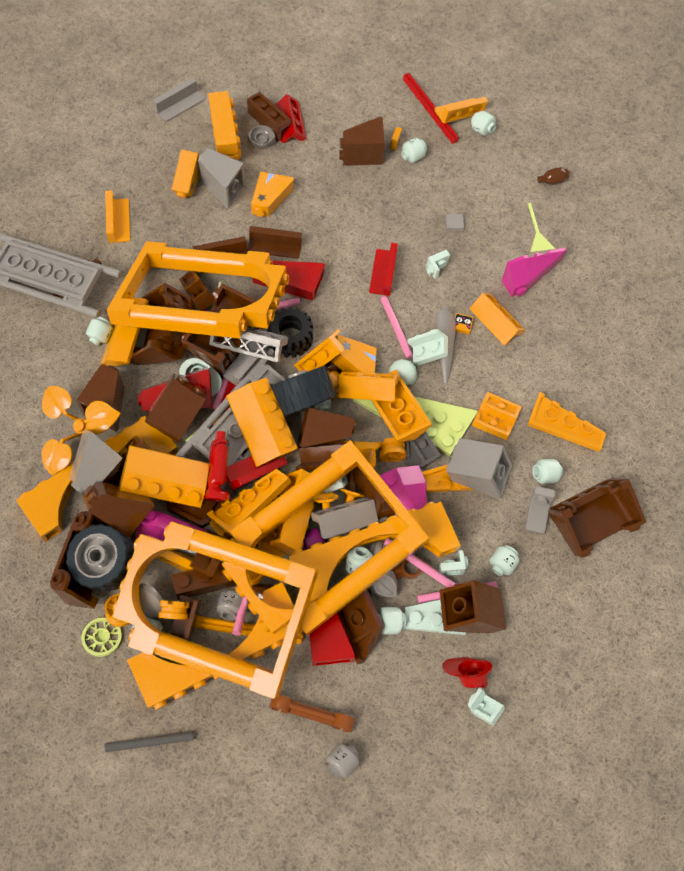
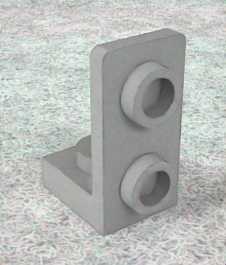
(538, 509)

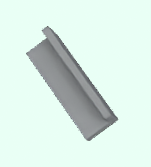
(178, 100)
(243, 364)
(345, 517)

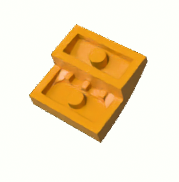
(500, 409)

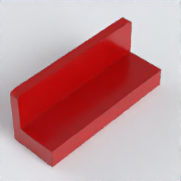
(291, 109)
(383, 270)
(246, 471)

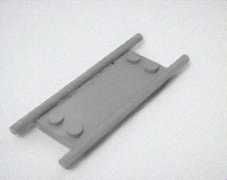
(51, 272)
(236, 443)

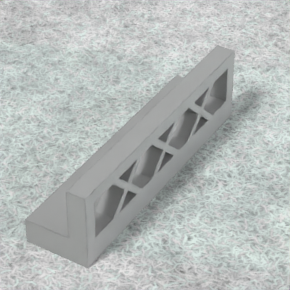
(259, 337)

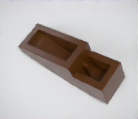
(197, 290)

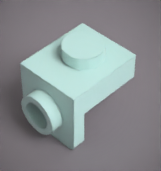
(485, 707)

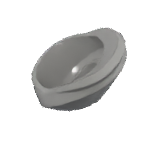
(149, 600)

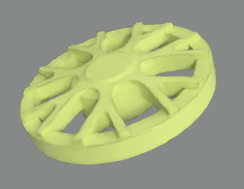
(101, 638)

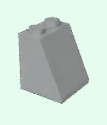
(222, 175)
(92, 462)
(480, 466)

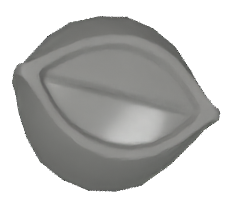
(261, 136)
(385, 586)

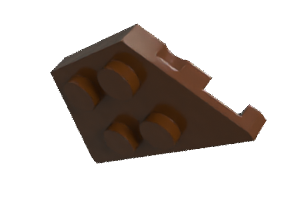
(194, 514)
(361, 625)

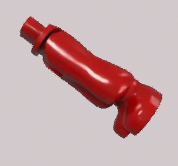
(217, 469)

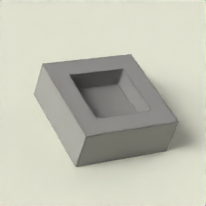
(454, 222)

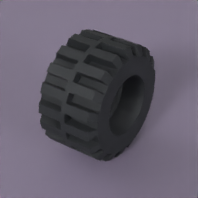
(293, 319)

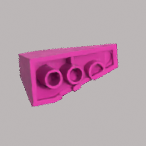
(526, 271)
(408, 486)
(155, 524)

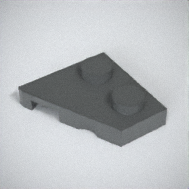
(421, 451)

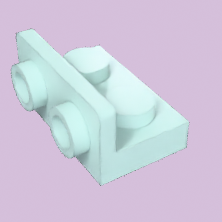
(429, 346)

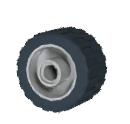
(303, 390)
(99, 557)

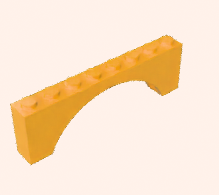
(47, 501)
(327, 556)
(164, 680)

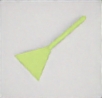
(540, 242)

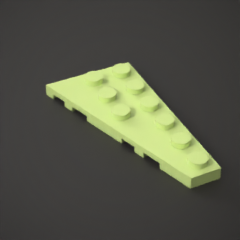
(447, 421)

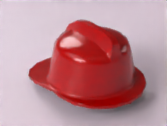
(470, 671)

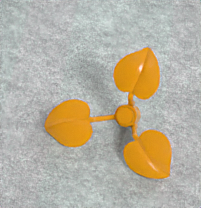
(99, 419)

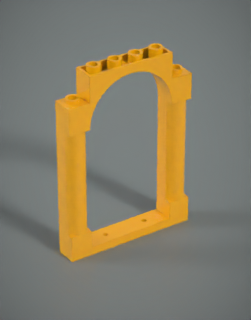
(226, 323)
(265, 521)
(154, 641)

